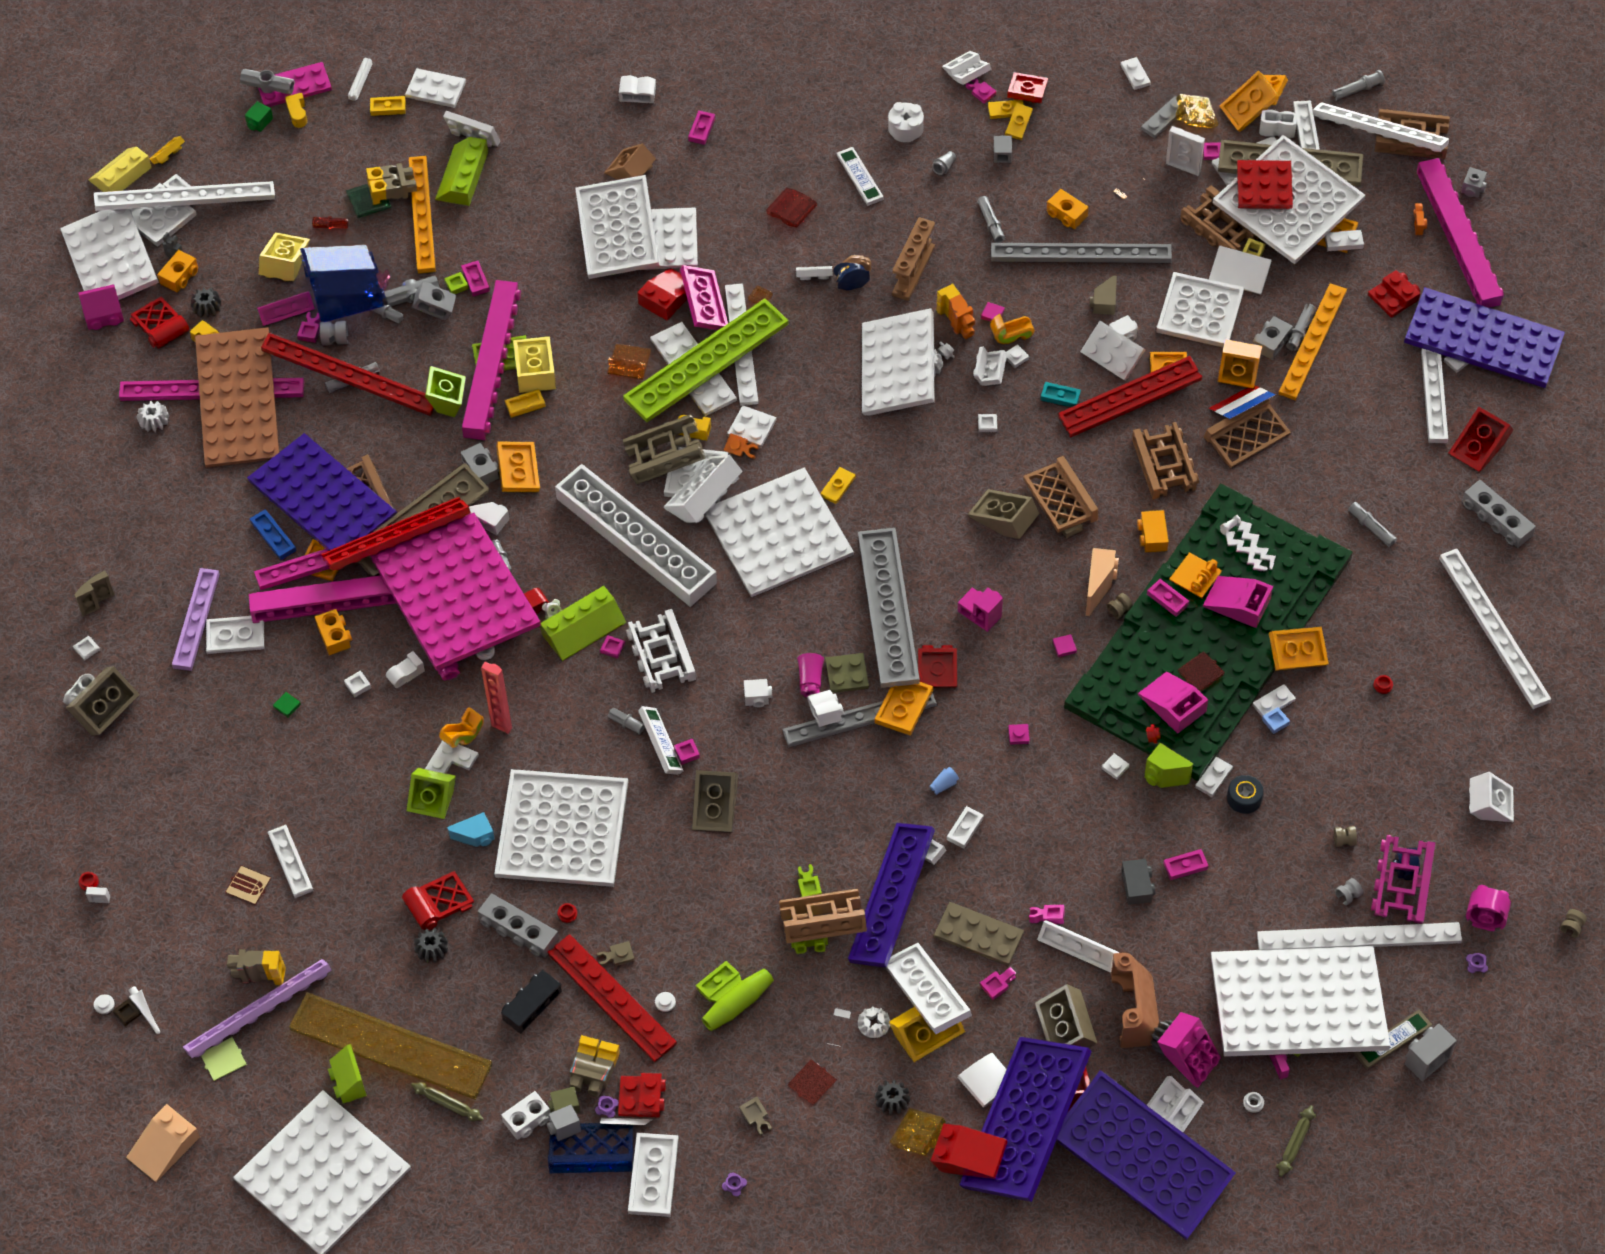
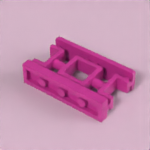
(1419, 881)

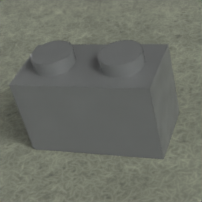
(1137, 881)

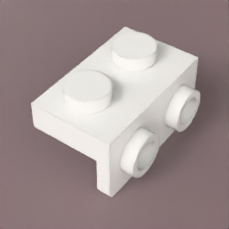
(989, 367)

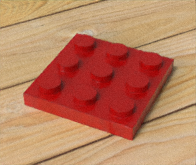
(1264, 184)

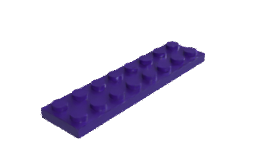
(891, 894)

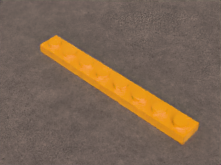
(422, 216)
(1312, 341)

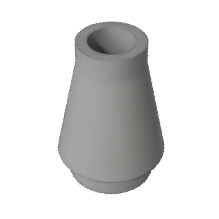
(942, 164)

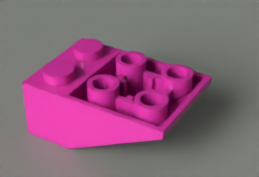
(1239, 599)
(1175, 701)
(1189, 1048)

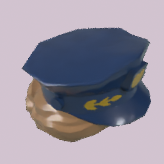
(853, 272)

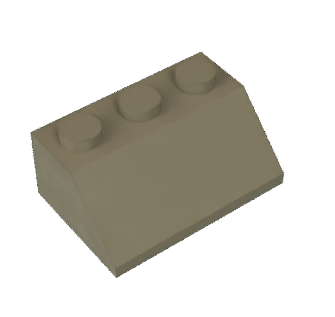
(1066, 1018)

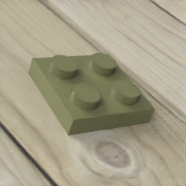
(846, 672)

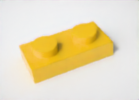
(387, 105)
(172, 146)

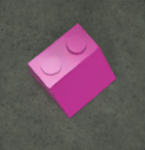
(101, 307)

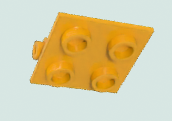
(1196, 574)

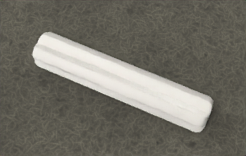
(360, 79)

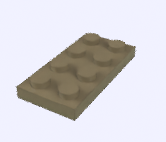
(979, 933)

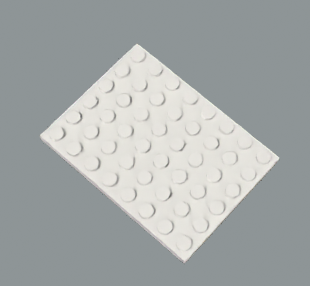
(1299, 1001)

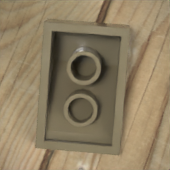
(1005, 512)
(714, 800)

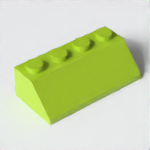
(463, 171)
(582, 623)

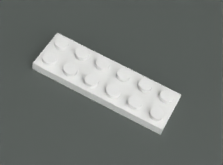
(710, 395)
(927, 988)

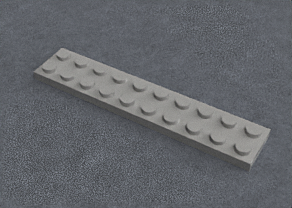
(888, 608)

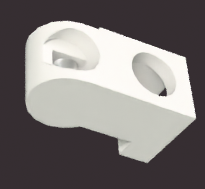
(406, 670)

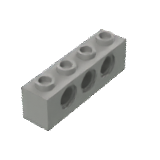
(1494, 506)
(496, 907)

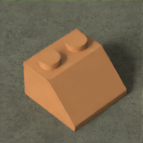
(631, 162)

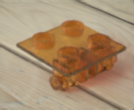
(629, 361)

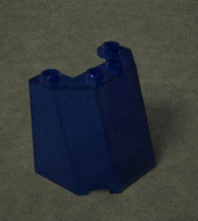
(342, 280)

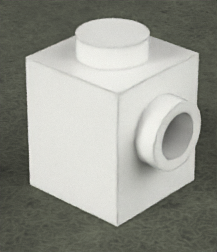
(1125, 327)
(757, 692)

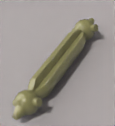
(447, 1101)
(1296, 1141)

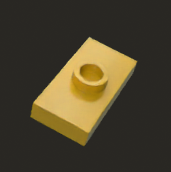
(1002, 109)
(1019, 121)
(525, 403)
(838, 485)

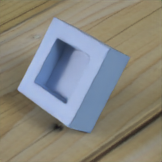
(1275, 720)

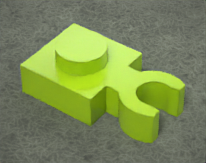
(808, 885)

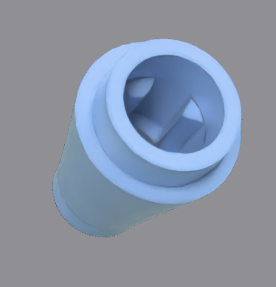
(944, 780)

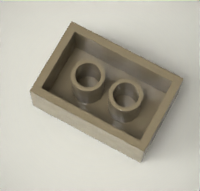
(102, 701)

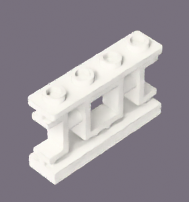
(675, 647)

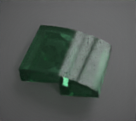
(362, 201)

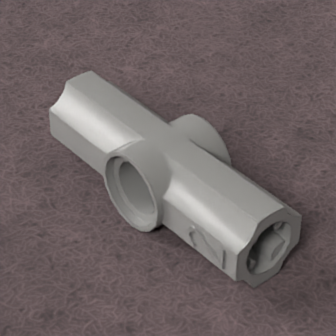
(267, 81)
(407, 291)

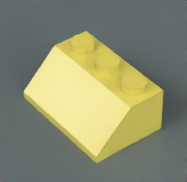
(122, 170)

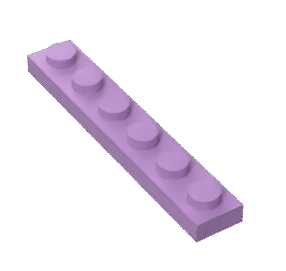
(195, 619)

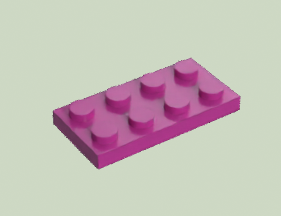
(308, 81)
(703, 297)

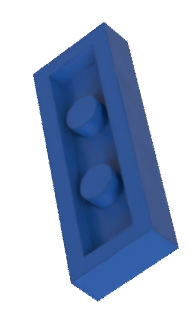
(273, 534)

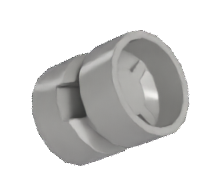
(333, 333)

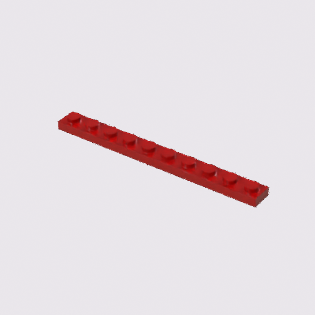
(347, 373)

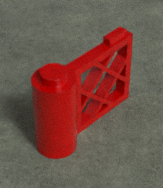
(166, 329)
(422, 904)

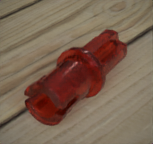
(329, 222)

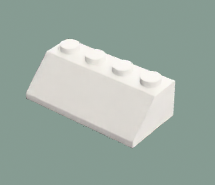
(704, 488)

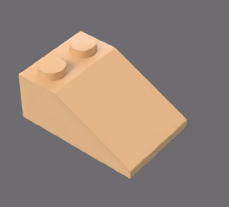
(1102, 572)
(163, 1143)

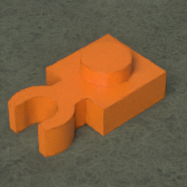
(1419, 222)
(738, 445)

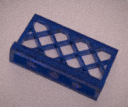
(591, 1161)

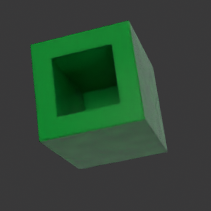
(258, 116)

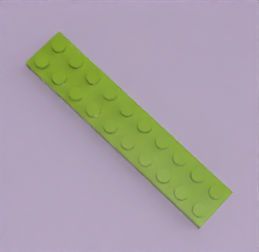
(705, 360)

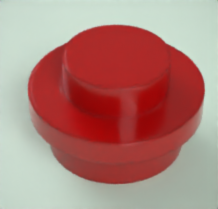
(1383, 684)
(1153, 734)
(88, 879)
(567, 913)

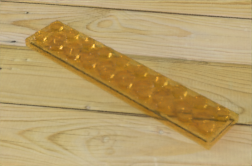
(391, 1045)

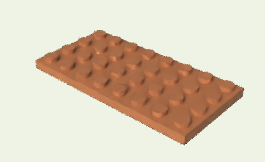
(236, 398)

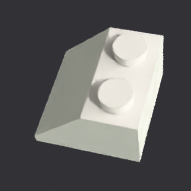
(1491, 798)

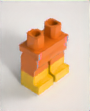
(957, 310)

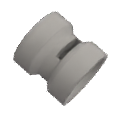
(1350, 890)

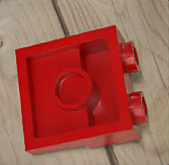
(1395, 293)
(938, 666)
(641, 1095)

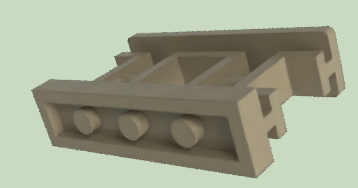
(668, 460)

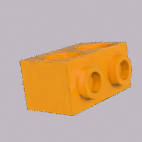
(332, 632)

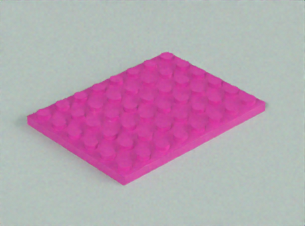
(455, 591)

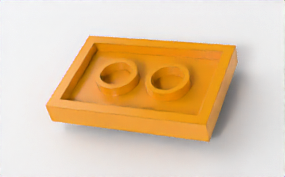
(1249, 101)
(518, 467)
(1298, 648)
(903, 707)

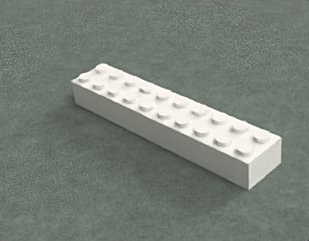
(636, 535)

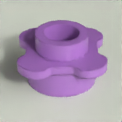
(1477, 957)
(606, 1100)
(734, 1178)

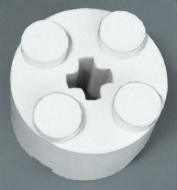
(905, 122)

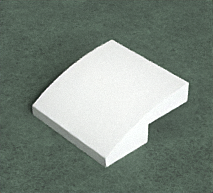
(966, 69)
(983, 1079)
(1175, 1103)

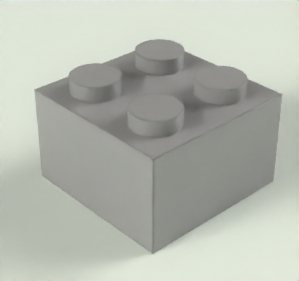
(1430, 1051)

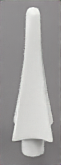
(139, 1001)

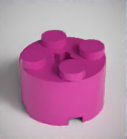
(1488, 908)

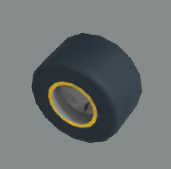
(1238, 794)

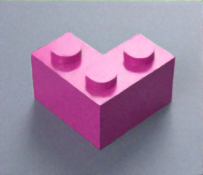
(982, 607)

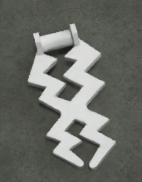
(1253, 549)

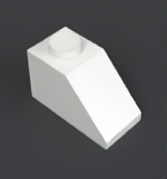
(491, 516)

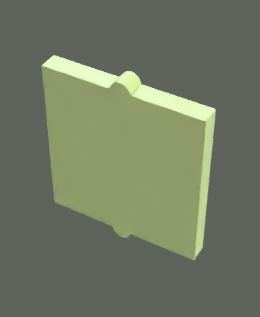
(223, 1059)

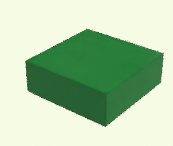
(286, 704)

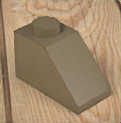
(1104, 297)

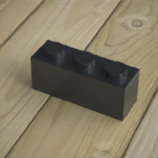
(531, 1001)

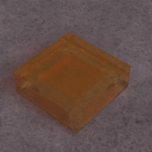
(759, 294)

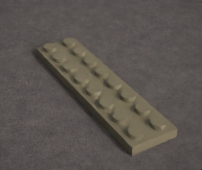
(1342, 163)
(459, 483)

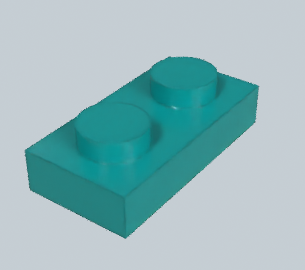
(1060, 394)

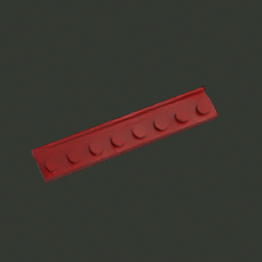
(1130, 396)
(395, 533)
(612, 998)

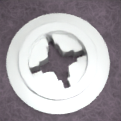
(876, 1030)

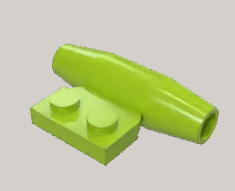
(730, 993)

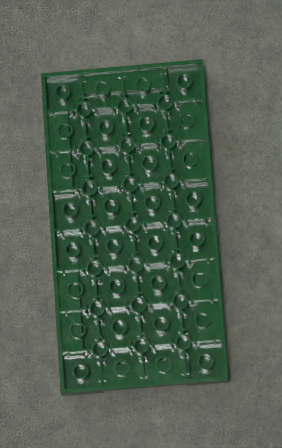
(1159, 642)

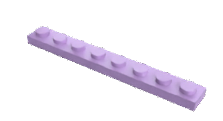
(262, 1005)

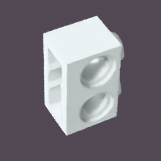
(522, 1112)

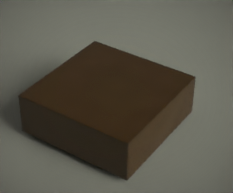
(127, 1012)

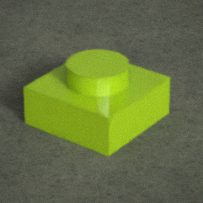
(456, 283)

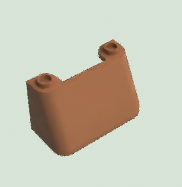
(1138, 1021)

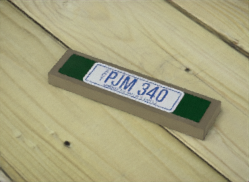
(1398, 1036)

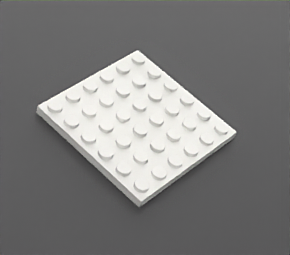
(1319, 203)
(778, 532)
(561, 828)
(322, 1173)

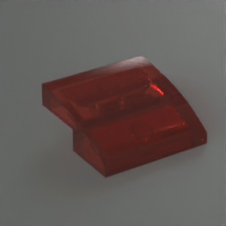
(791, 207)

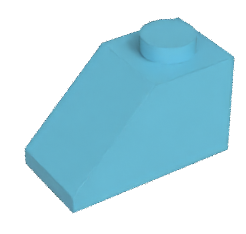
(472, 831)

